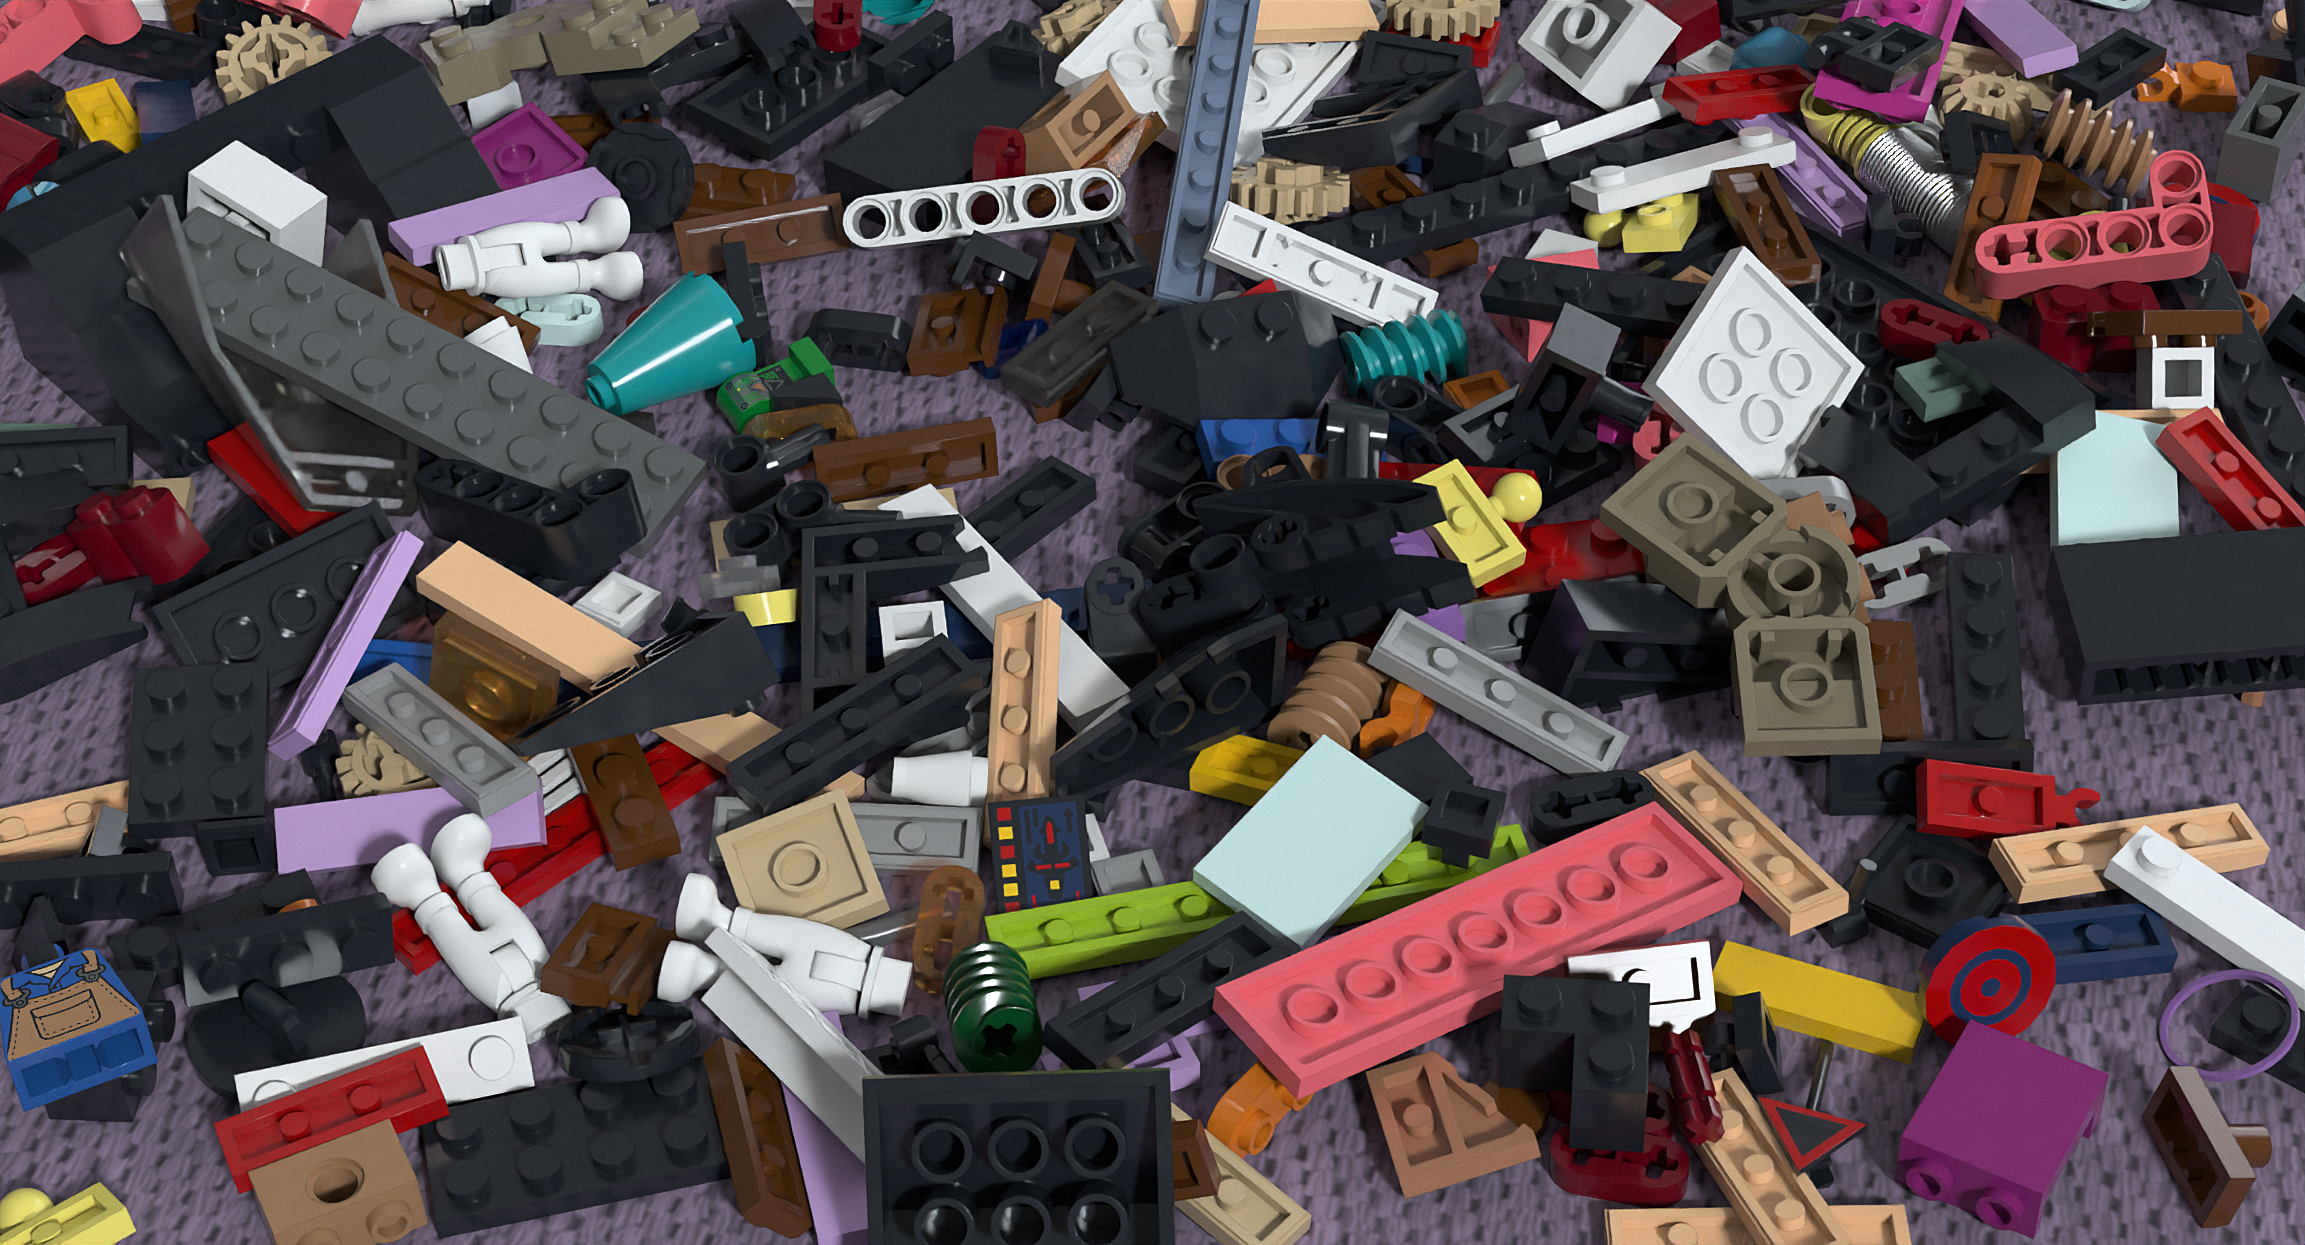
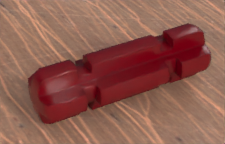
(1692, 1087)

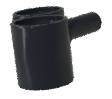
(776, 526)

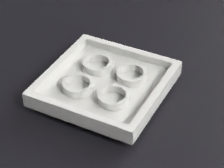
(1752, 370)

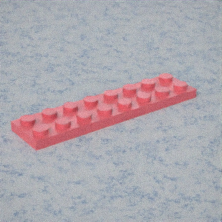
(1448, 954)

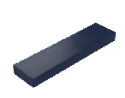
(163, 107)

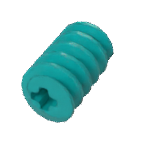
(1405, 351)

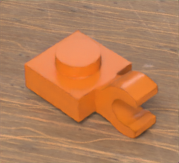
(2193, 87)
(1404, 717)

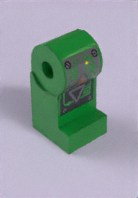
(747, 392)

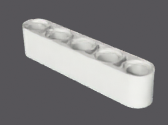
(957, 202)

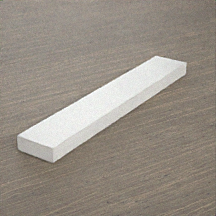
(1085, 681)

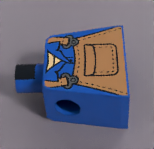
(69, 1025)

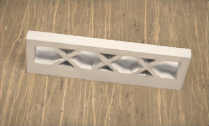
(791, 1038)

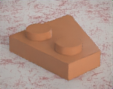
(1442, 1125)

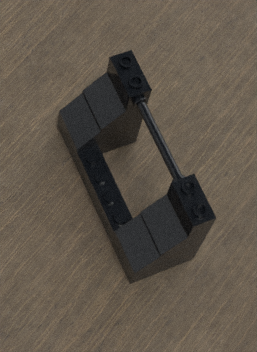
(368, 140)

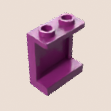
(1999, 1127)

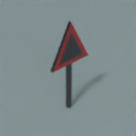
(1806, 1132)

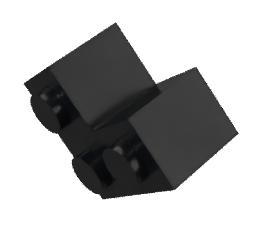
(1584, 1042)

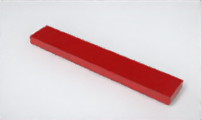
(571, 845)

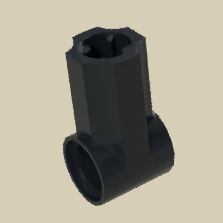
(1351, 439)

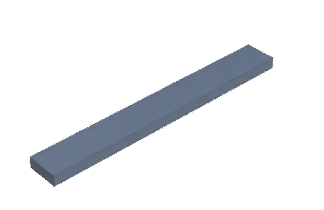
(1205, 151)

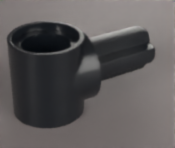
(754, 471)

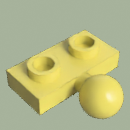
(1652, 227)
(1476, 523)
(83, 1219)

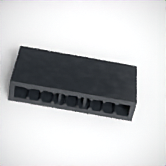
(934, 129)
(2181, 615)

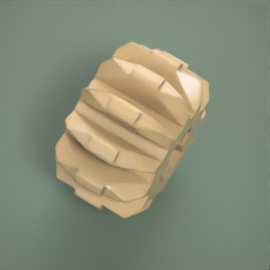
(1992, 97)

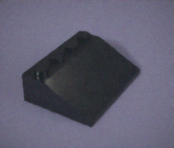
(1020, 1158)

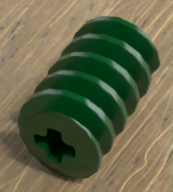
(992, 1009)

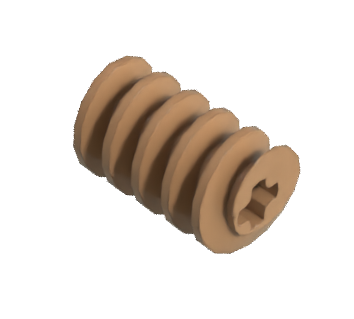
(2097, 143)
(1332, 699)

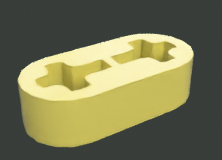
(771, 606)

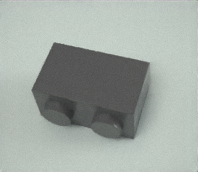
(2263, 139)

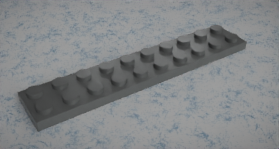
(419, 375)

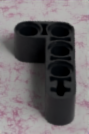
(532, 525)

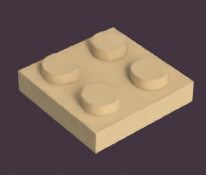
(805, 864)

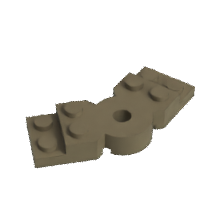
(562, 34)
(1724, 543)

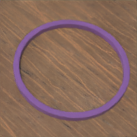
(2222, 976)

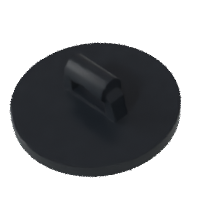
(274, 1029)

